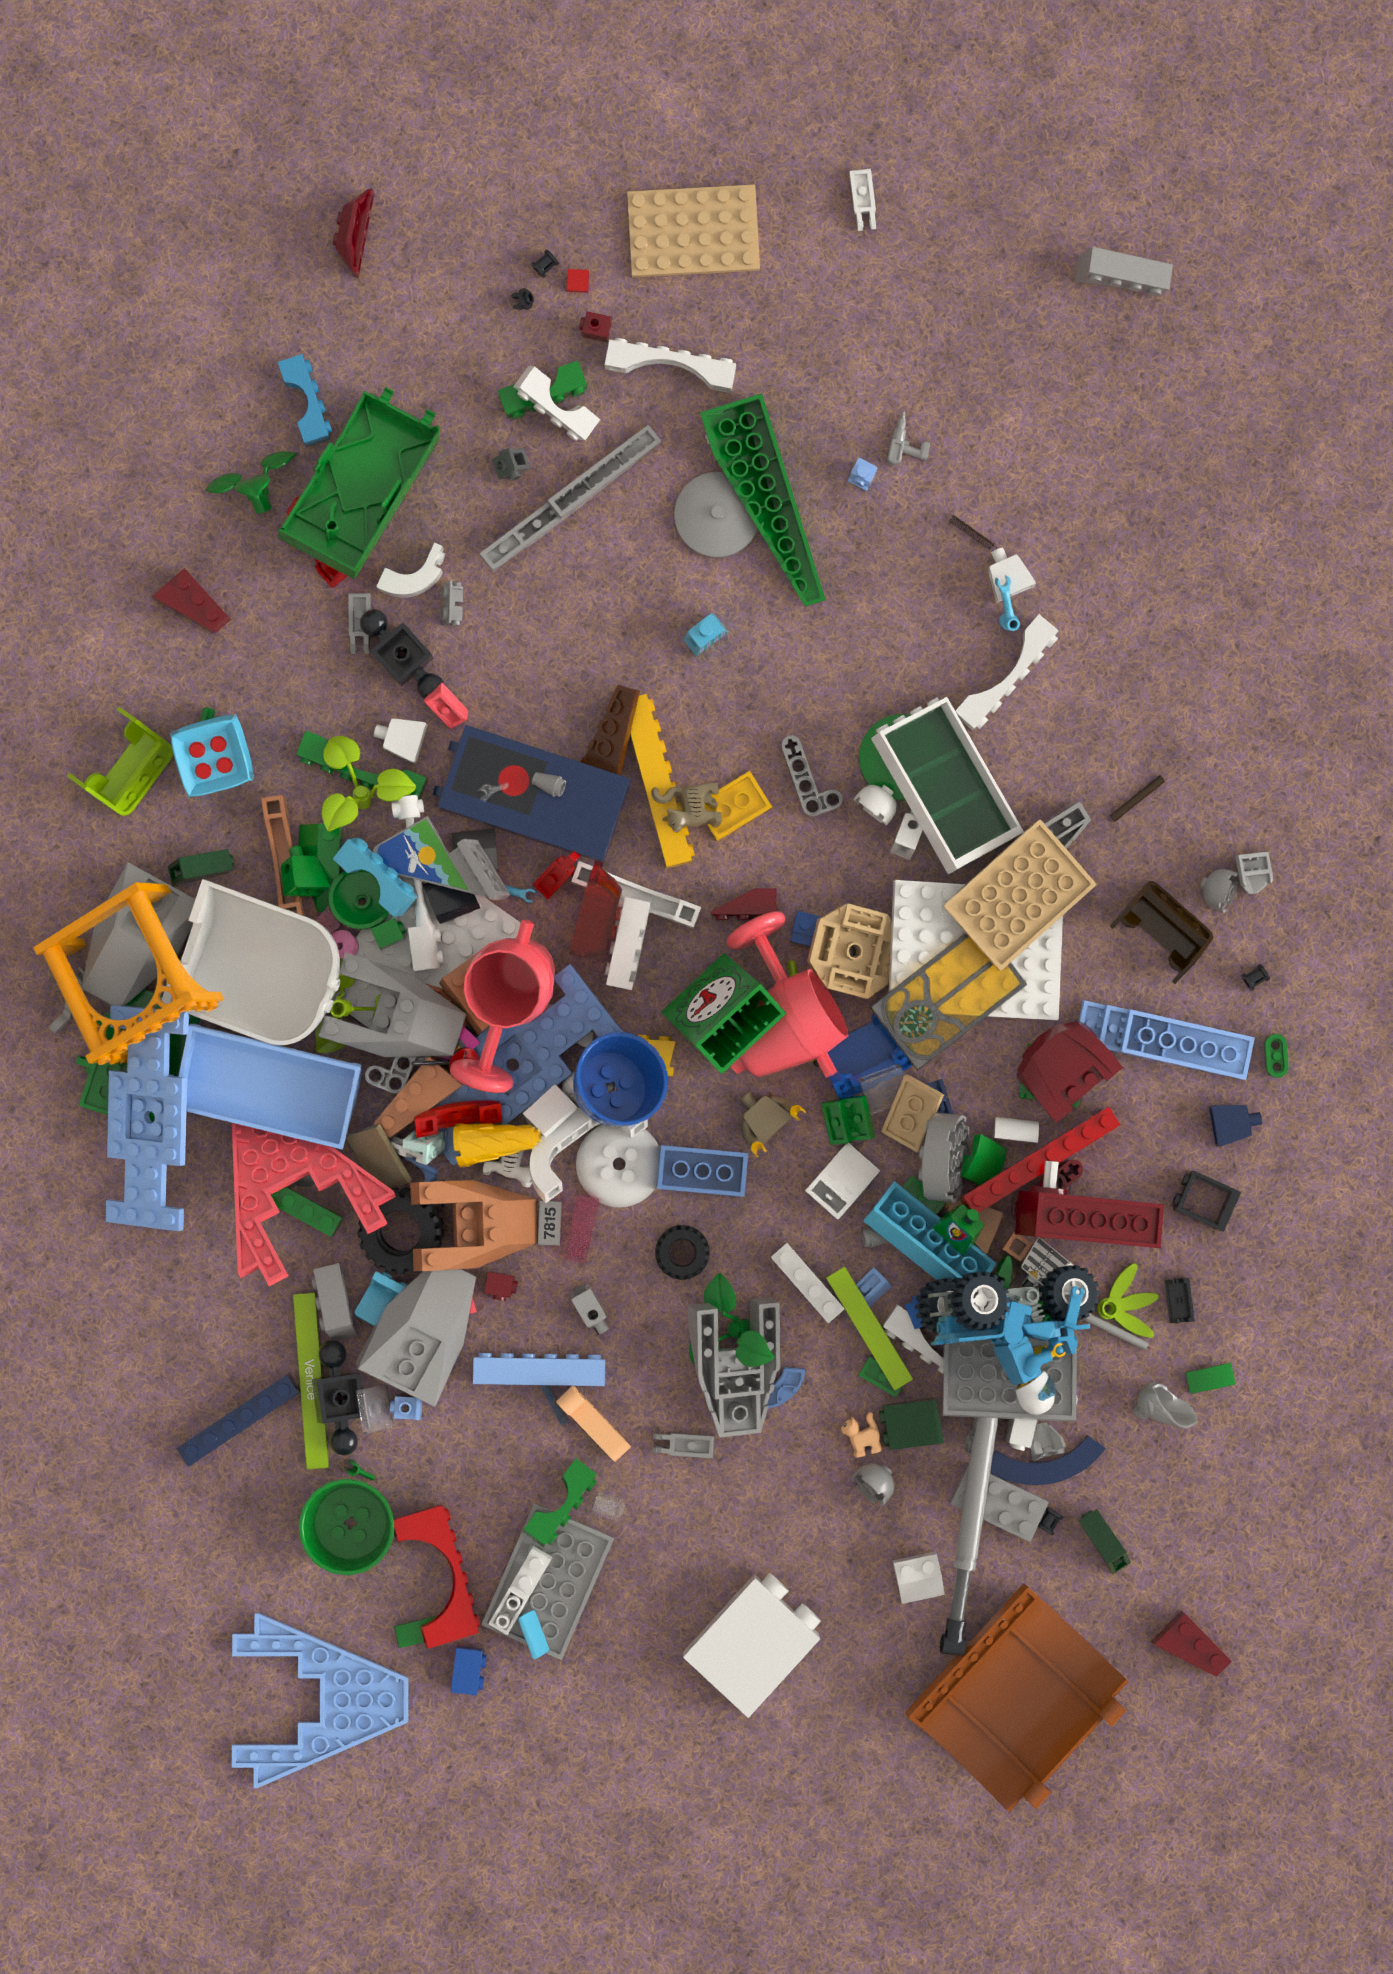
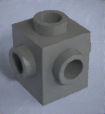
(511, 463)

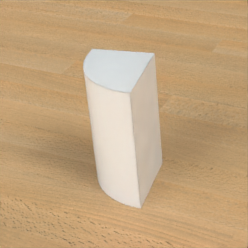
(1016, 1129)

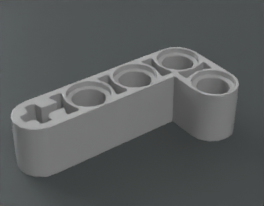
(806, 776)
(388, 1075)

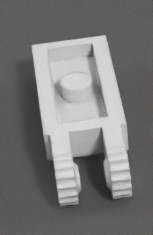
(863, 196)

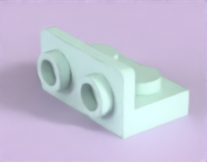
(429, 1145)

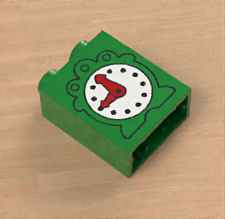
(721, 1014)

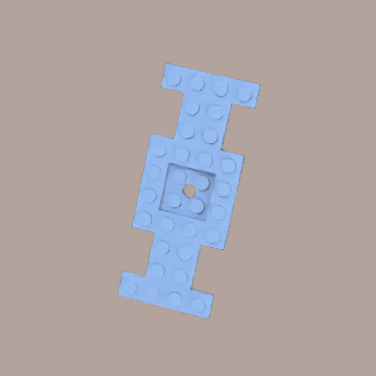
(151, 1143)

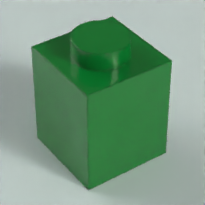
(389, 933)

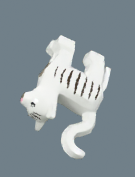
(510, 1167)

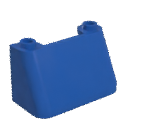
(862, 1054)

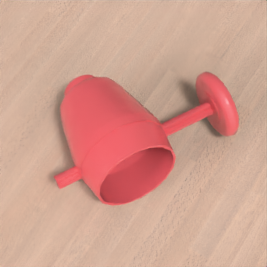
(505, 988)
(811, 1018)

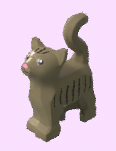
(693, 801)

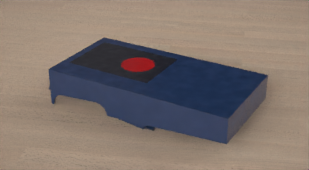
(576, 821)

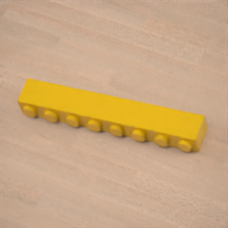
(656, 773)

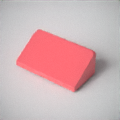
(446, 706)

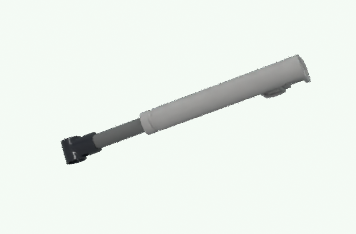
(980, 1447)

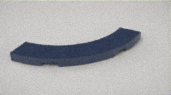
(1049, 1471)

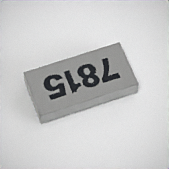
(549, 1223)

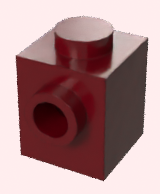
(596, 326)
(500, 1285)

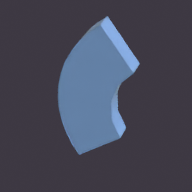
(786, 1386)

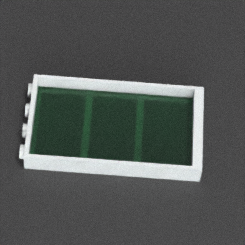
(946, 784)

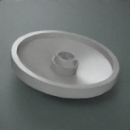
(713, 517)

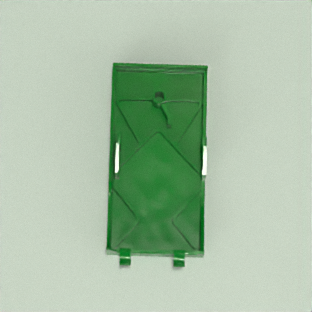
(360, 483)

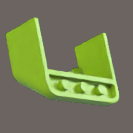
(133, 771)

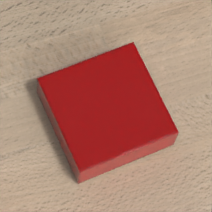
(577, 280)

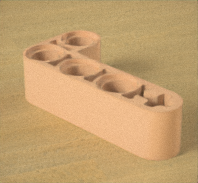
(593, 1423)

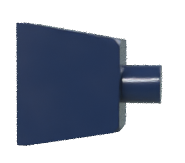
(1232, 1123)

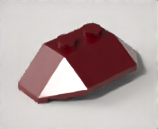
(353, 230)

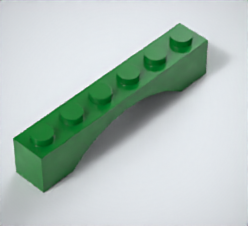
(312, 750)

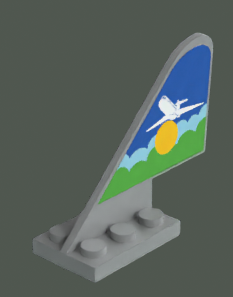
(424, 857)

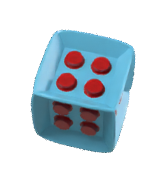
(212, 755)

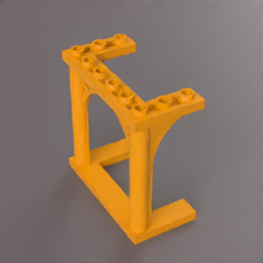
(185, 991)

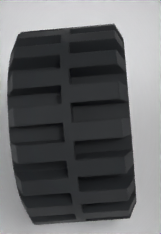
(677, 1271)

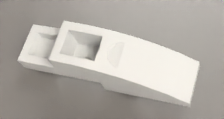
(520, 1590)

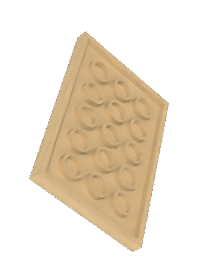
(693, 231)
(1019, 895)

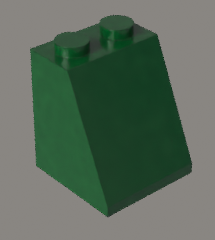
(911, 1423)

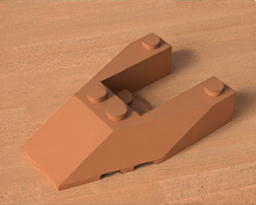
(485, 1220)

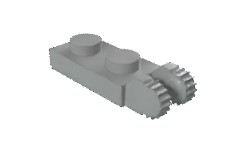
(357, 605)
(686, 1445)

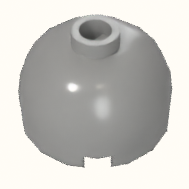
(1219, 888)
(875, 1482)

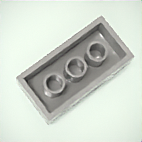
(1006, 1505)

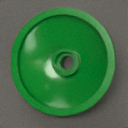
(346, 894)

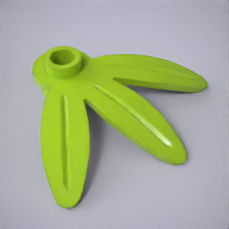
(1119, 1305)

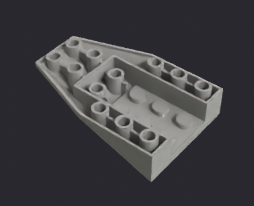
(118, 954)
(421, 1334)

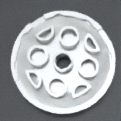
(615, 1186)

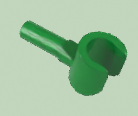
(357, 1470)

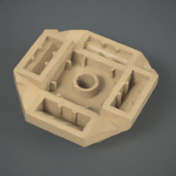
(830, 957)

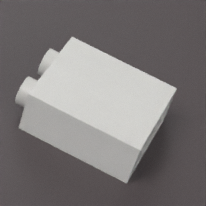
(753, 1643)

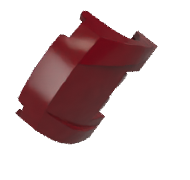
(1065, 1066)

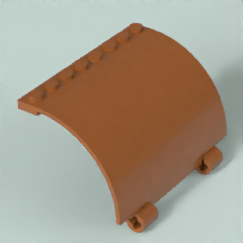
(1019, 1699)

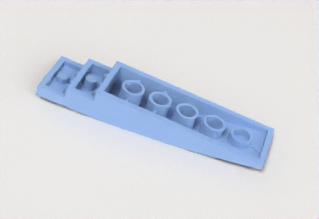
(1169, 1040)

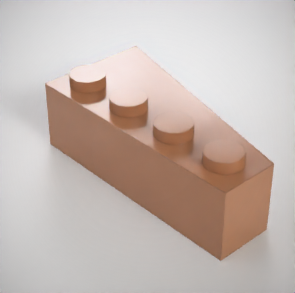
(421, 1093)

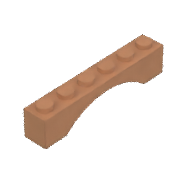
(280, 840)

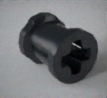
(545, 263)
(1255, 977)
(1050, 1521)

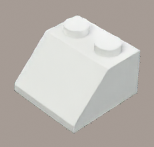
(918, 1577)

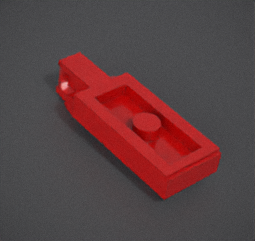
(556, 874)

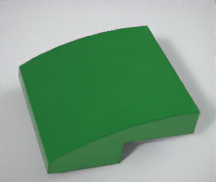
(848, 1120)
(985, 1160)
(1004, 1270)

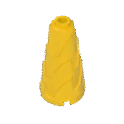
(489, 1142)

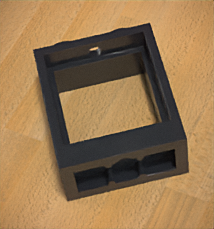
(1226, 1210)

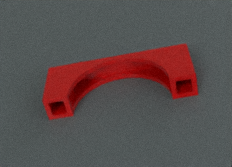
(457, 1616)

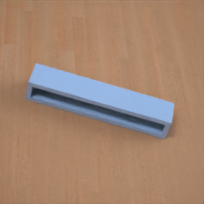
(539, 1371)

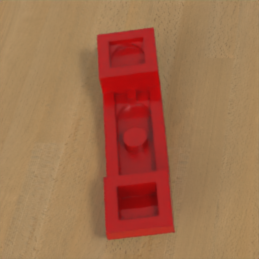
(463, 1112)

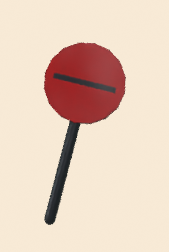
(462, 1053)

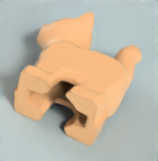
(866, 1437)

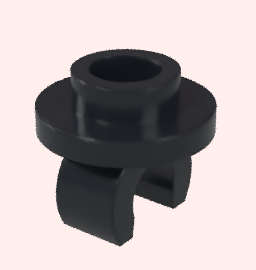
(525, 299)

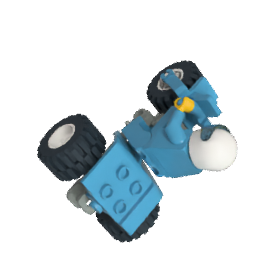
(982, 1310)

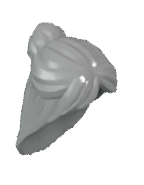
(1162, 1406)

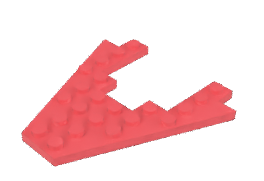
(272, 1161)

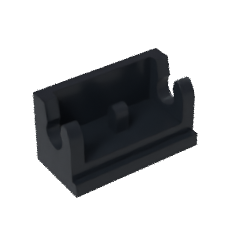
(1179, 1300)

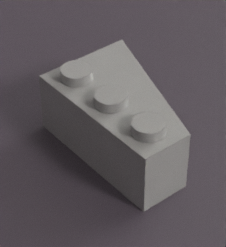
(1068, 823)
(333, 1302)

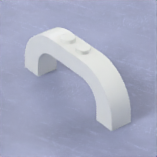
(577, 1124)

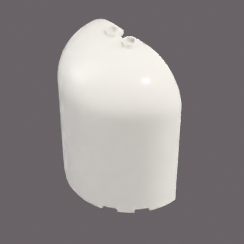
(265, 962)

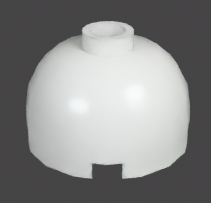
(877, 802)

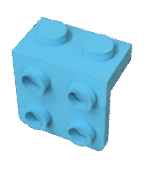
(378, 1295)

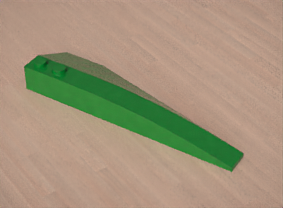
(753, 464)

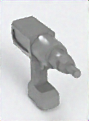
(899, 445)

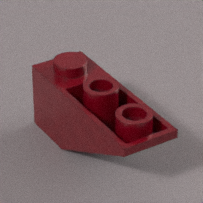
(753, 903)

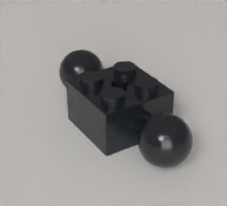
(375, 624)
(343, 1439)

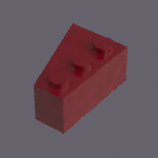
(190, 600)
(1192, 1645)

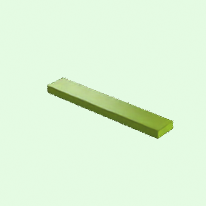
(869, 1328)

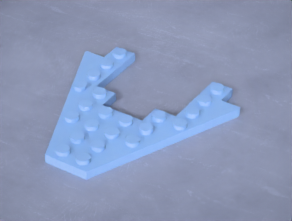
(355, 1699)

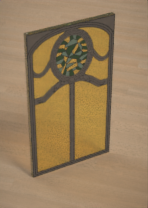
(945, 1000)

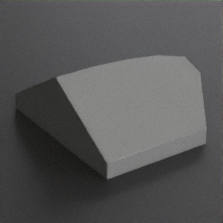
(1254, 871)

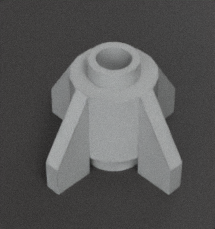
(1046, 1442)

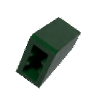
(200, 867)
(1104, 1541)

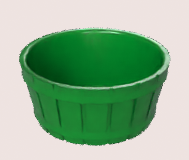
(329, 1539)

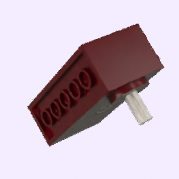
(1056, 1215)

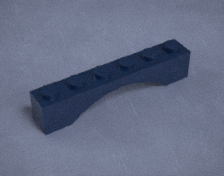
(238, 1420)

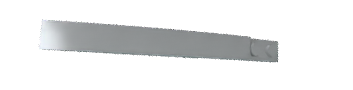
(570, 498)

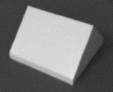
(549, 1111)

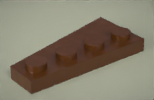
(613, 732)

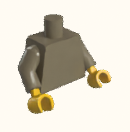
(765, 1118)

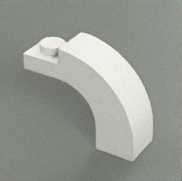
(413, 584)

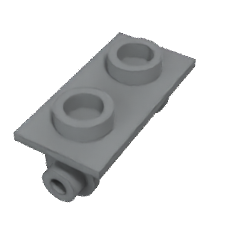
(450, 595)

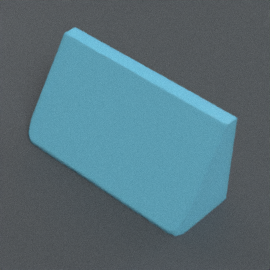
(533, 1634)

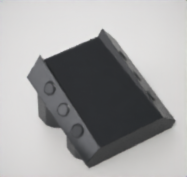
(449, 902)

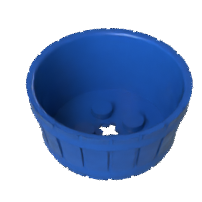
(634, 1069)

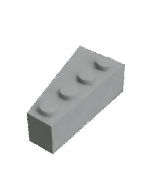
(1123, 271)

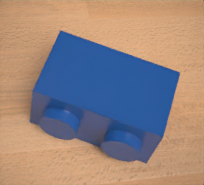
(467, 1670)

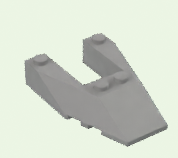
(408, 1017)
(733, 1391)

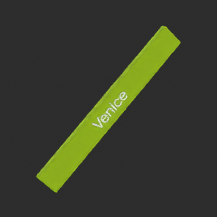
(310, 1368)

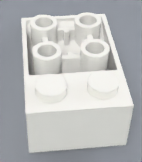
(842, 1180)

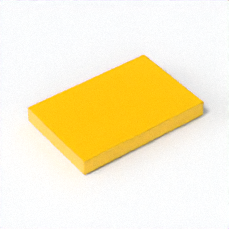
(739, 804)

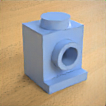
(862, 474)
(414, 1404)

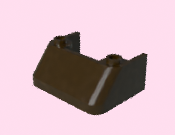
(1168, 924)

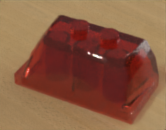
(597, 914)

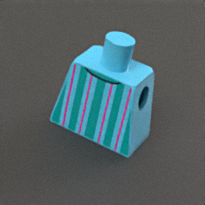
(704, 634)

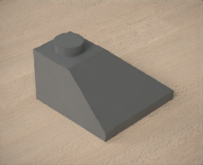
(486, 839)

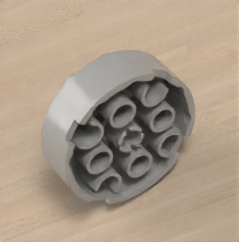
(943, 1156)

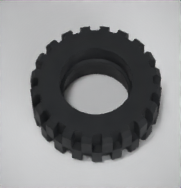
(399, 1260)

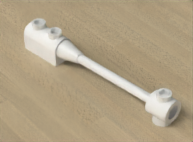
(424, 936)

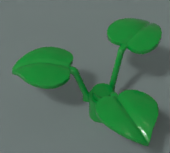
(254, 486)
(752, 1346)

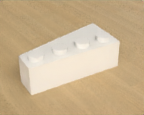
(628, 942)

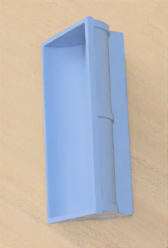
(269, 1086)

